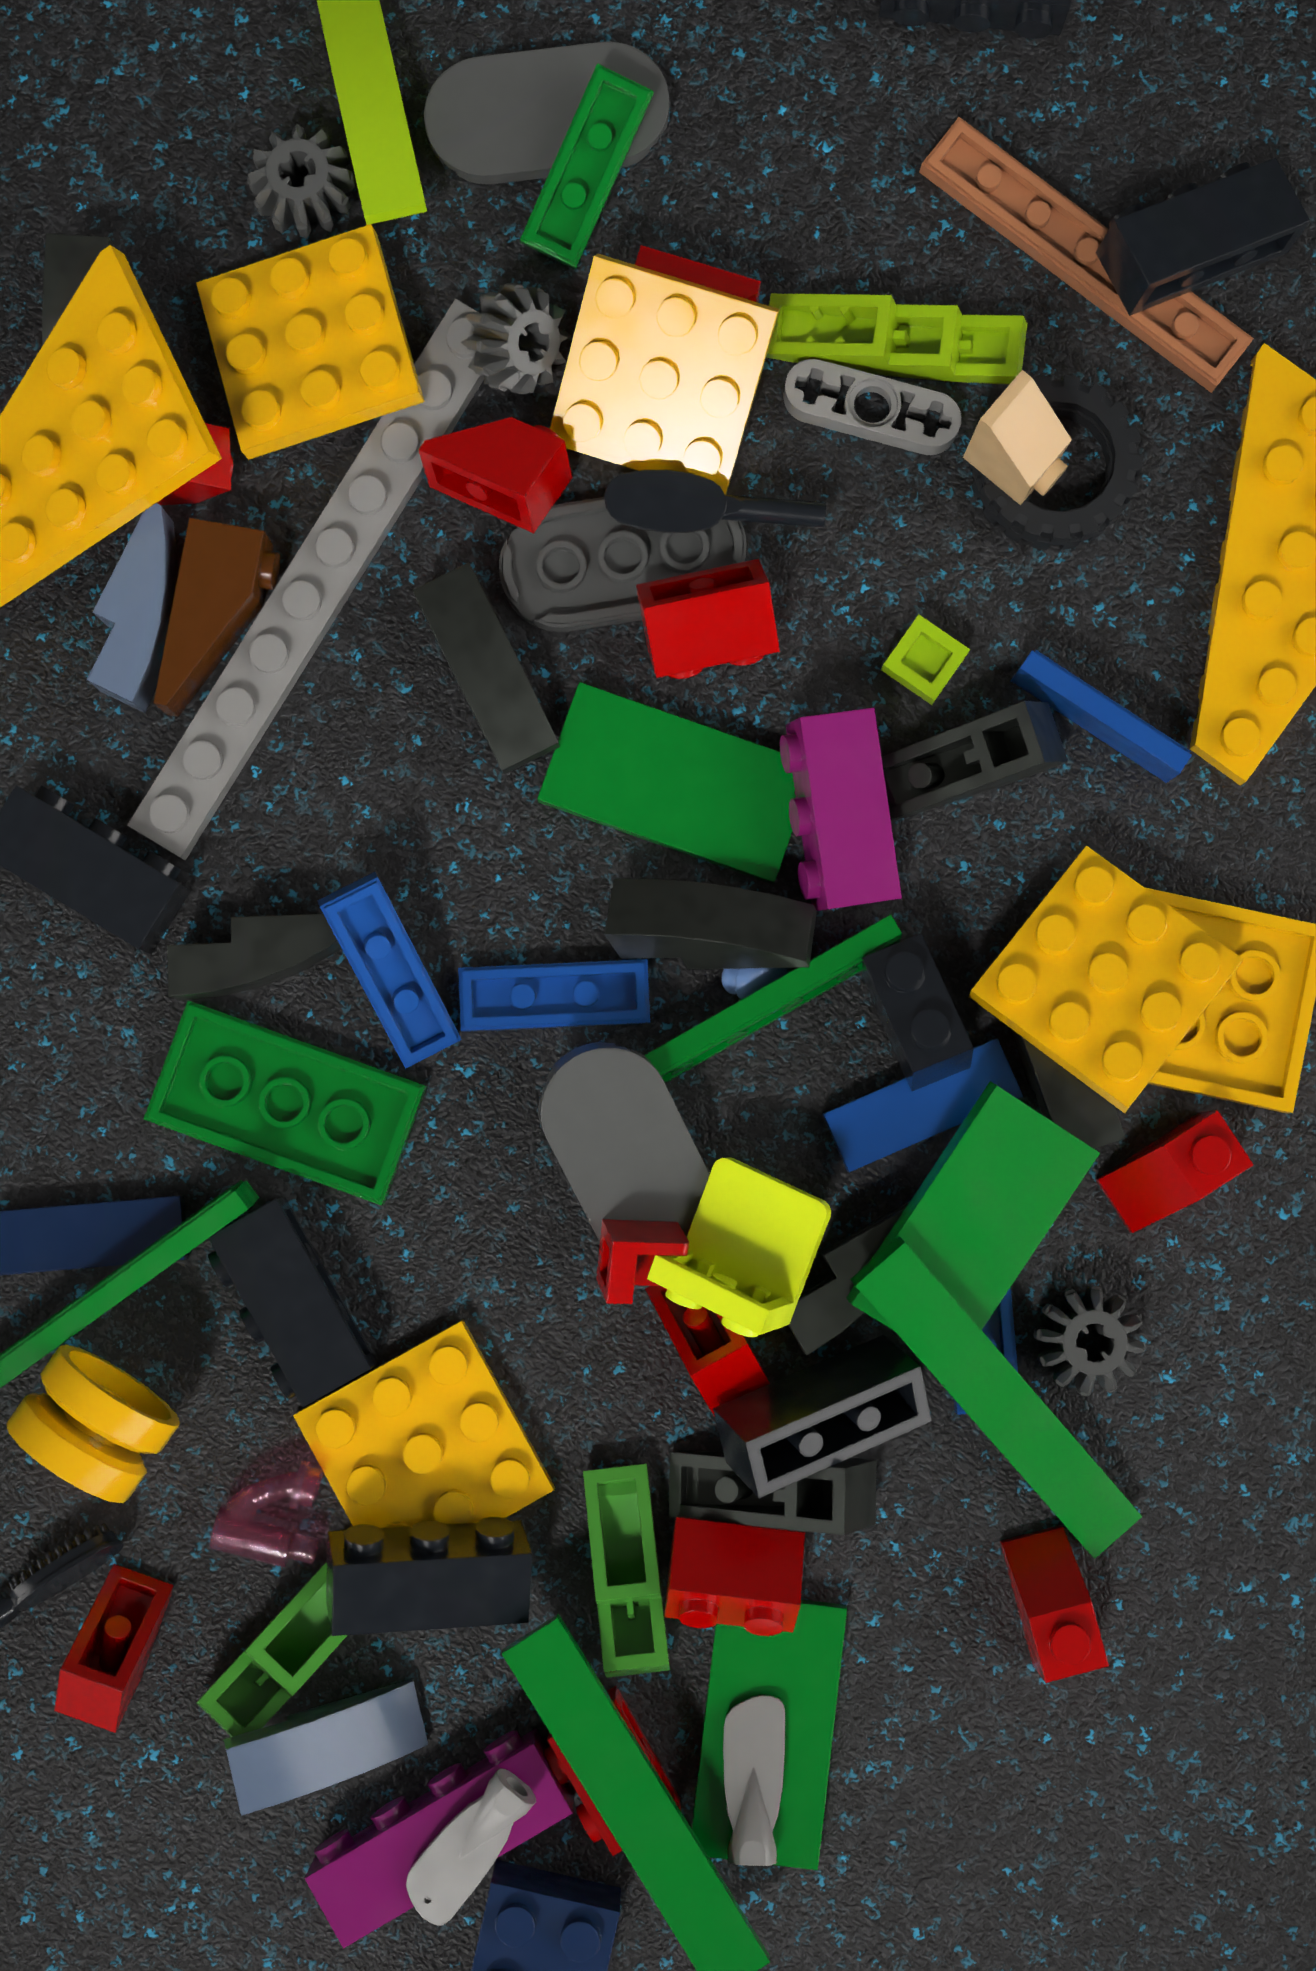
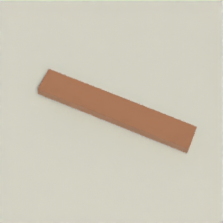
(1066, 244)

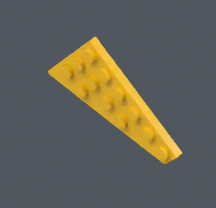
(93, 429)
(1265, 597)

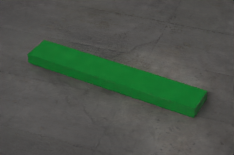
(772, 1001)
(126, 1280)
(995, 1396)
(633, 1801)

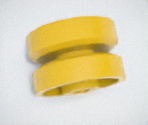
(92, 1424)

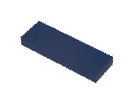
(84, 1234)

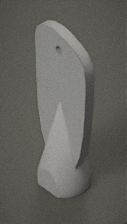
(754, 1777)
(467, 1848)

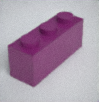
(840, 809)

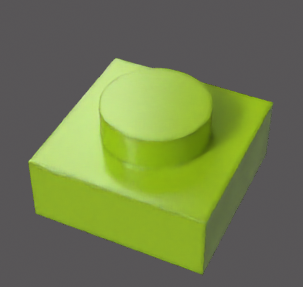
(925, 659)

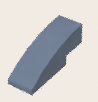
(138, 610)
(324, 1746)

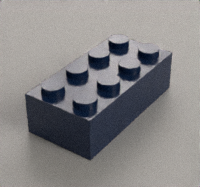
(546, 1922)

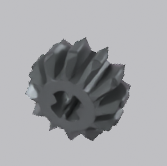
(279, 177)
(516, 338)
(1104, 1321)

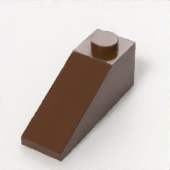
(213, 603)

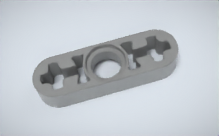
(861, 382)

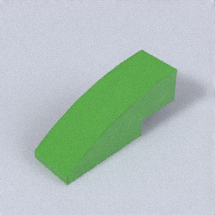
(626, 1571)
(274, 1662)

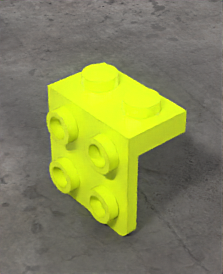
(746, 1249)

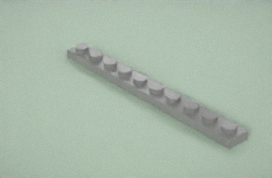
(308, 597)

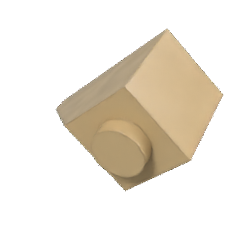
(1019, 441)

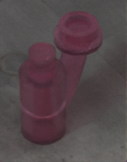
(264, 1537)

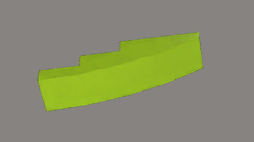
(372, 109)
(898, 339)

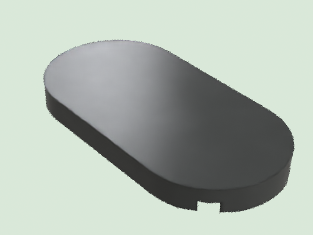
(511, 111)
(586, 565)
(620, 1137)

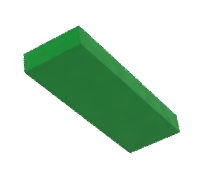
(586, 166)

